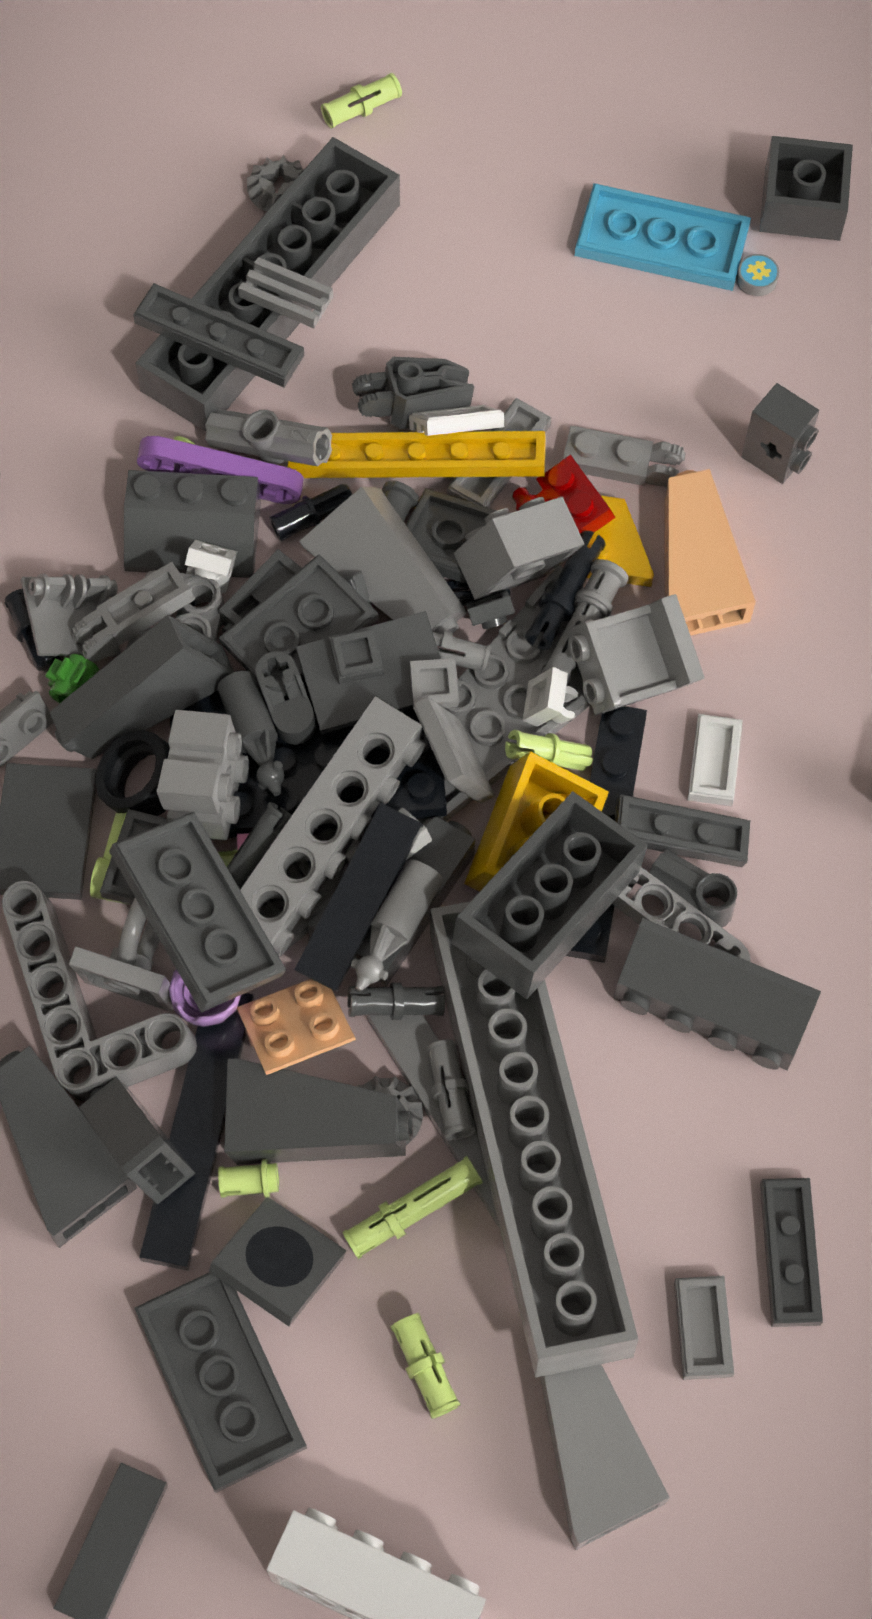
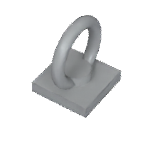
(129, 966)

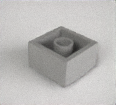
(518, 546)

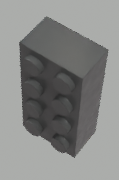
(549, 894)

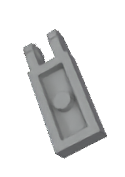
(623, 456)
(131, 612)

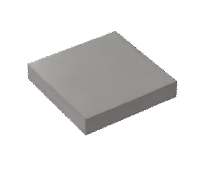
(453, 750)

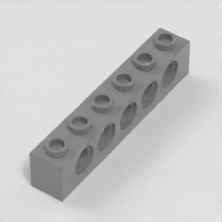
(377, 728)

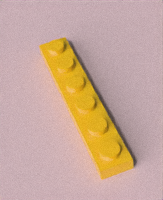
(432, 456)

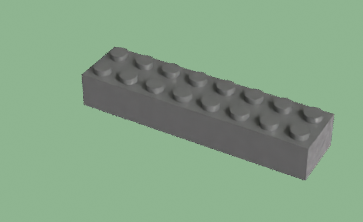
(310, 231)

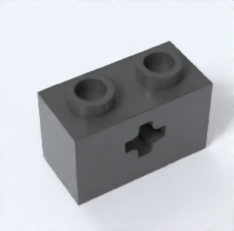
(781, 434)

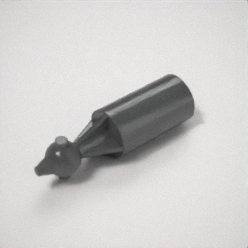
(252, 719)

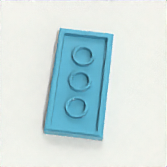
(662, 237)

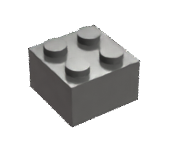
(806, 188)

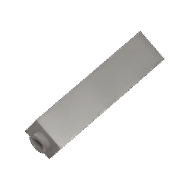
(399, 576)
(598, 1455)

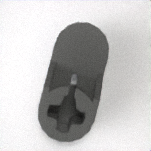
(280, 677)

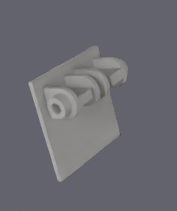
(60, 603)

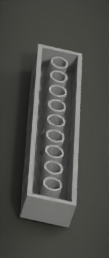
(536, 1164)

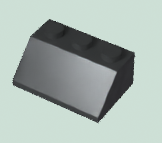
(174, 509)

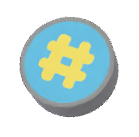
(757, 274)

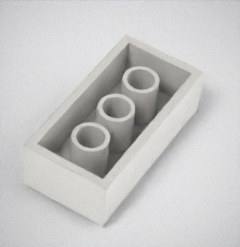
(362, 1579)

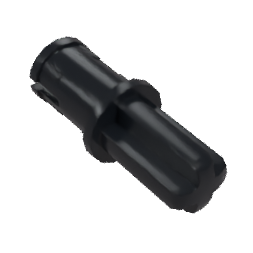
(308, 512)
(18, 609)

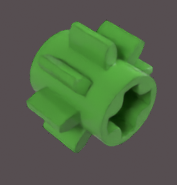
(69, 675)

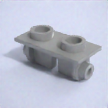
(22, 723)

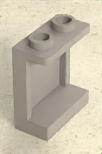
(634, 655)

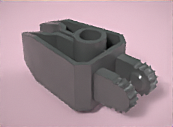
(413, 387)

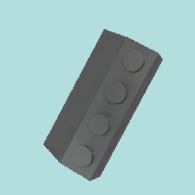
(715, 995)

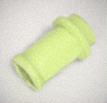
(249, 1179)

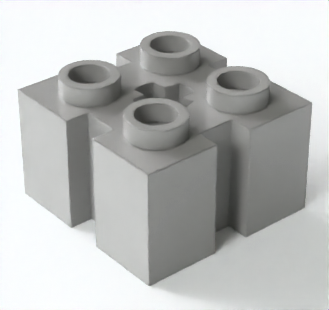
(203, 771)

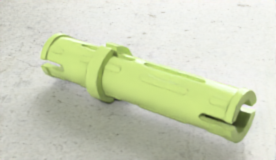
(412, 1207)

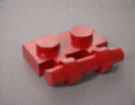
(581, 497)

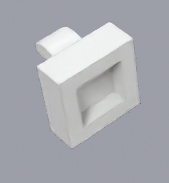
(547, 697)

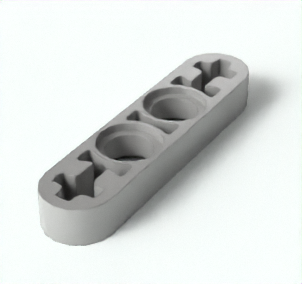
(676, 912)

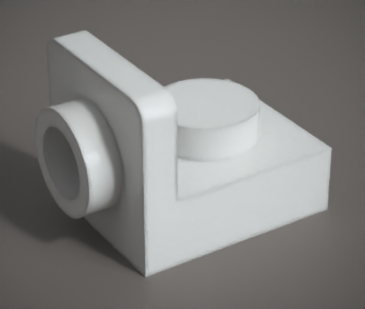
(211, 562)

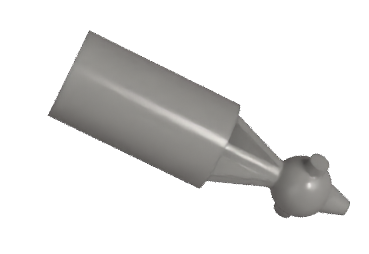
(397, 919)

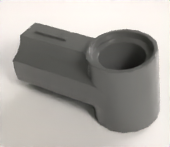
(696, 885)

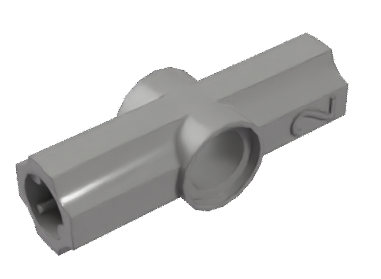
(268, 437)

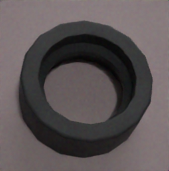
(117, 765)

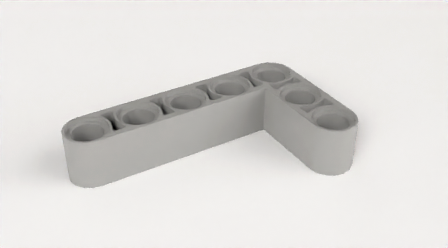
(70, 1007)

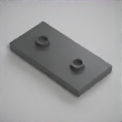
(197, 911)
(220, 1380)

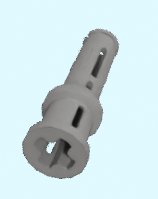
(591, 604)

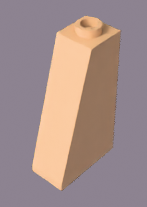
(703, 556)

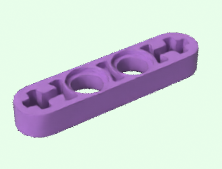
(164, 454)

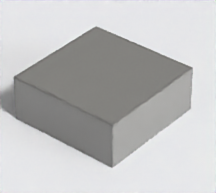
(436, 680)

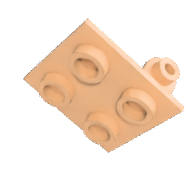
(294, 1025)

